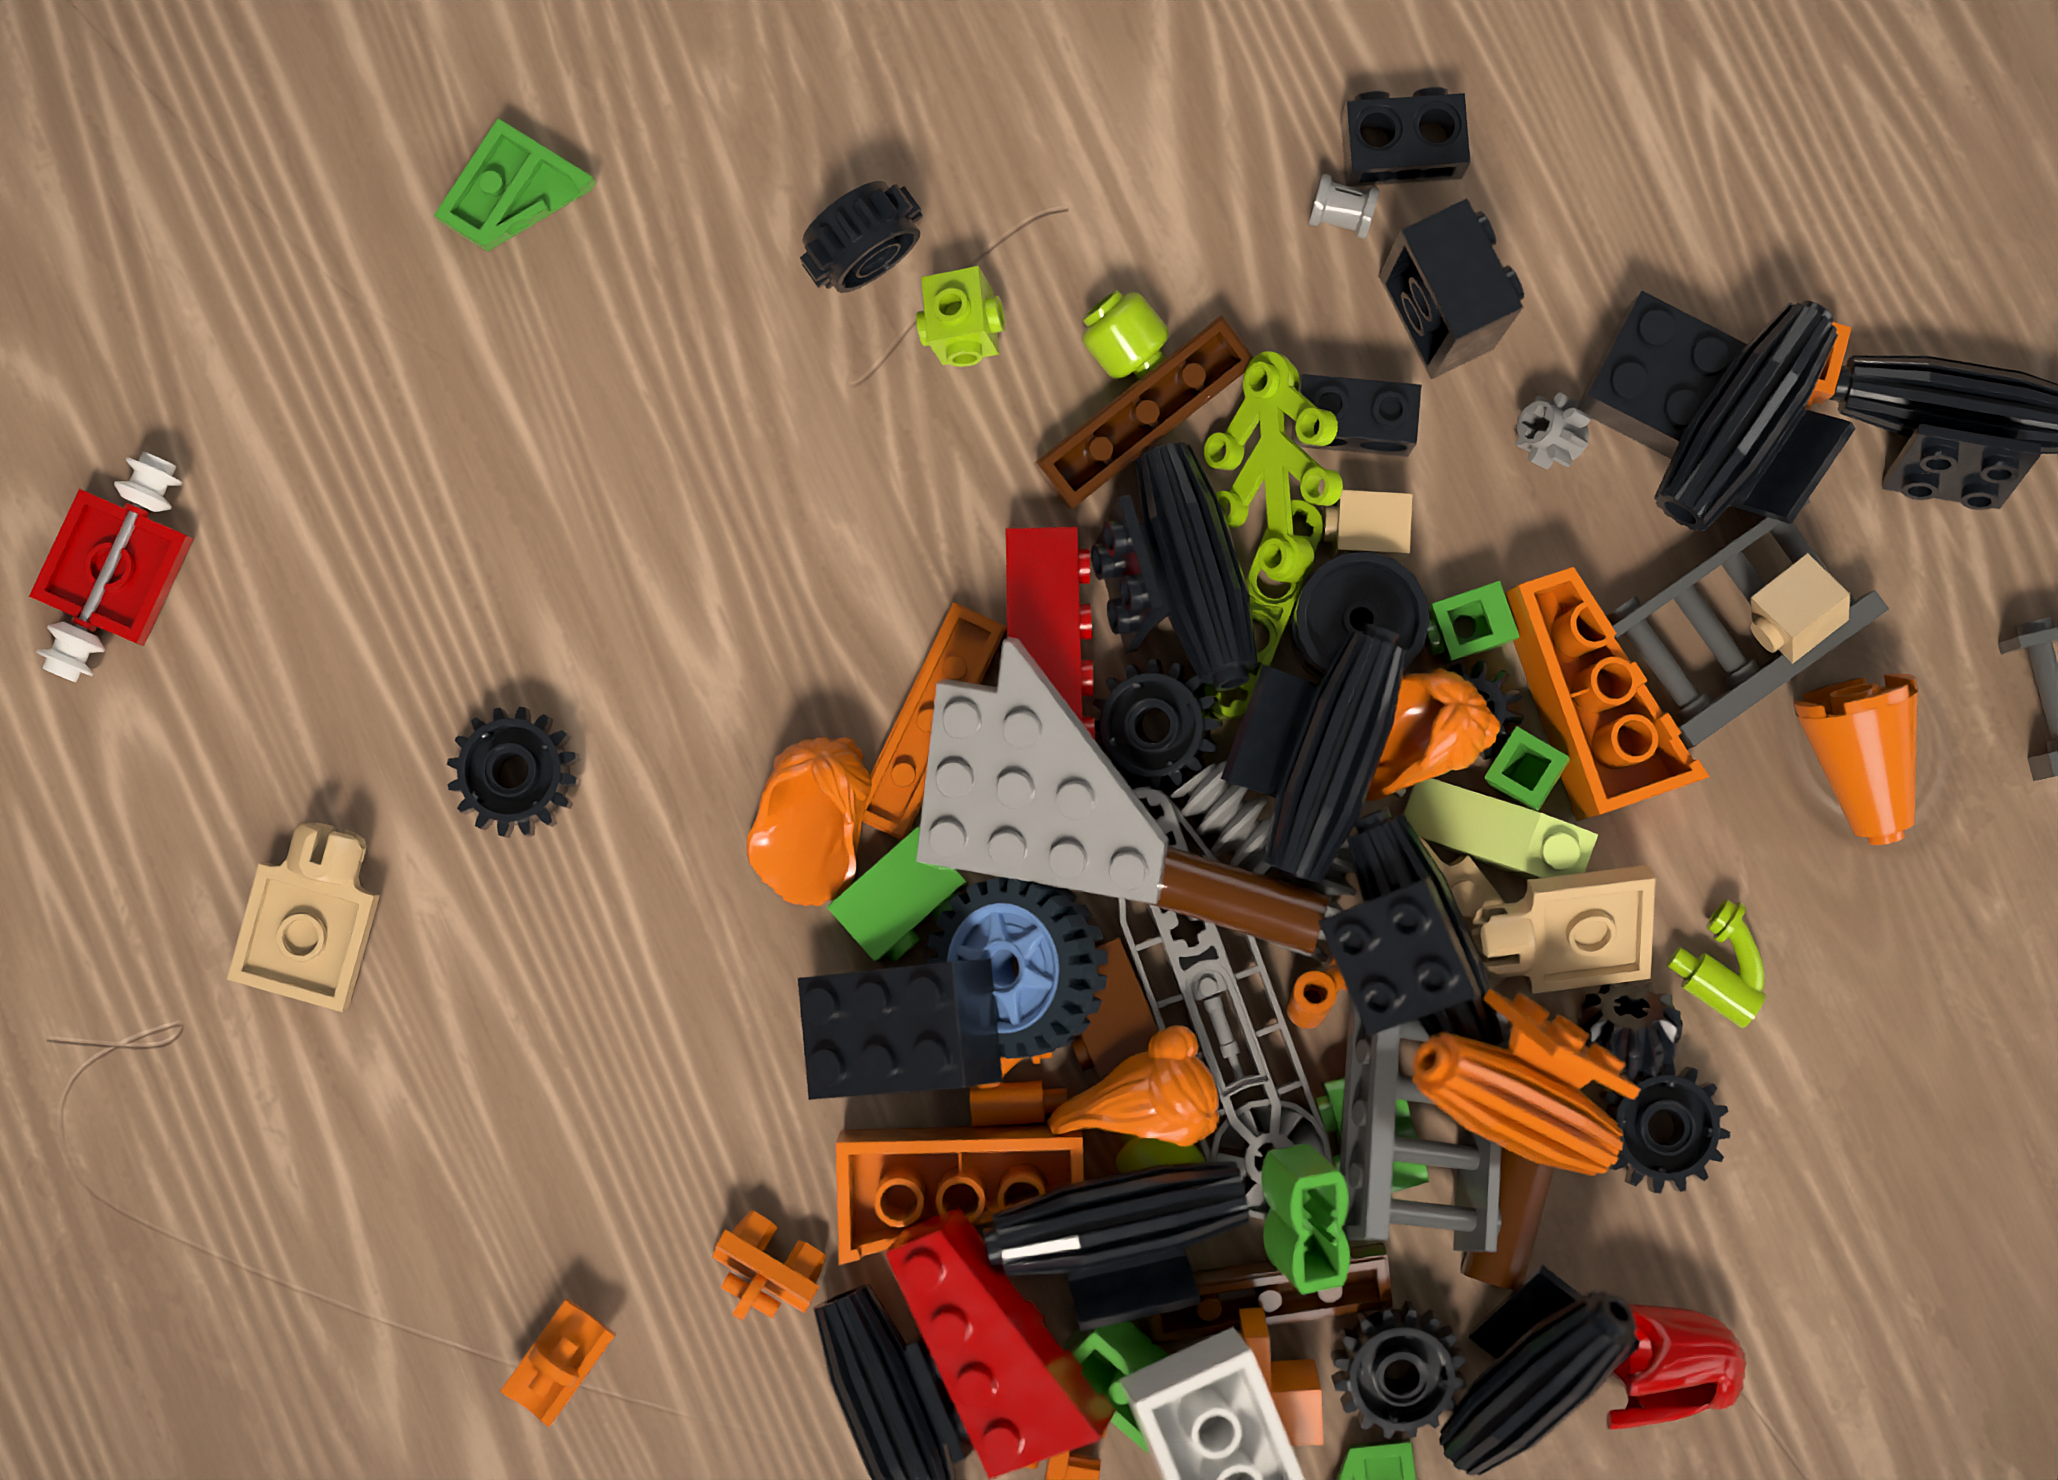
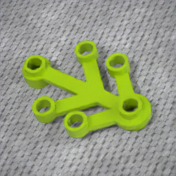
(1270, 389)

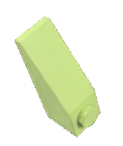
(1497, 831)

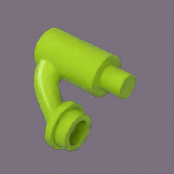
(1717, 986)

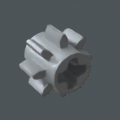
(1553, 431)

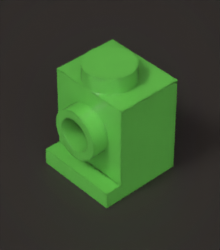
(1490, 618)

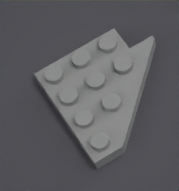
(1030, 792)

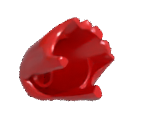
(1679, 1369)

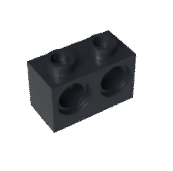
(1408, 154)
(1369, 413)

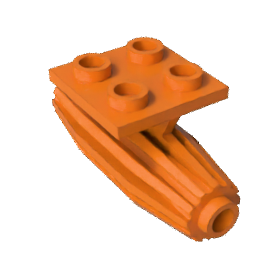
(1531, 1091)

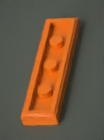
(899, 776)

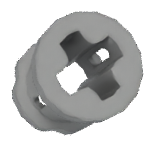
(1344, 206)

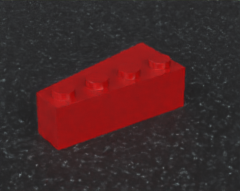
(1045, 607)
(998, 1360)

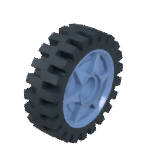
(1053, 953)

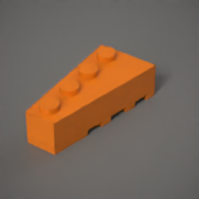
(1594, 700)
(914, 1174)

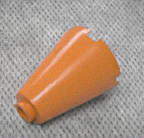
(1867, 750)

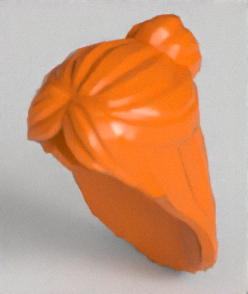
(1435, 730)
(811, 821)
(1150, 1095)

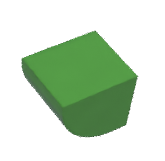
(1526, 770)

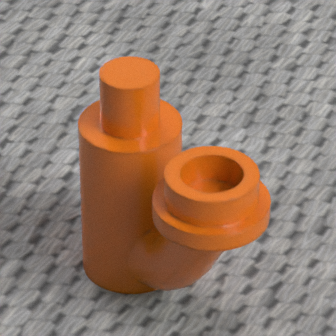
(1314, 996)
(1013, 1101)

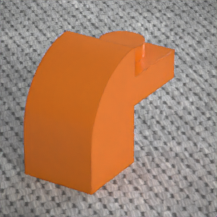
(1291, 1383)

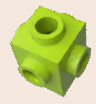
(960, 317)

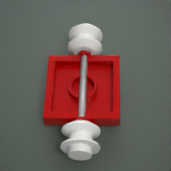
(110, 567)

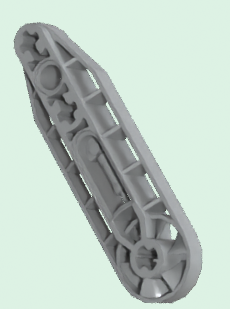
(1200, 974)

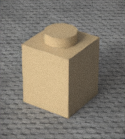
(1369, 523)
(1798, 609)

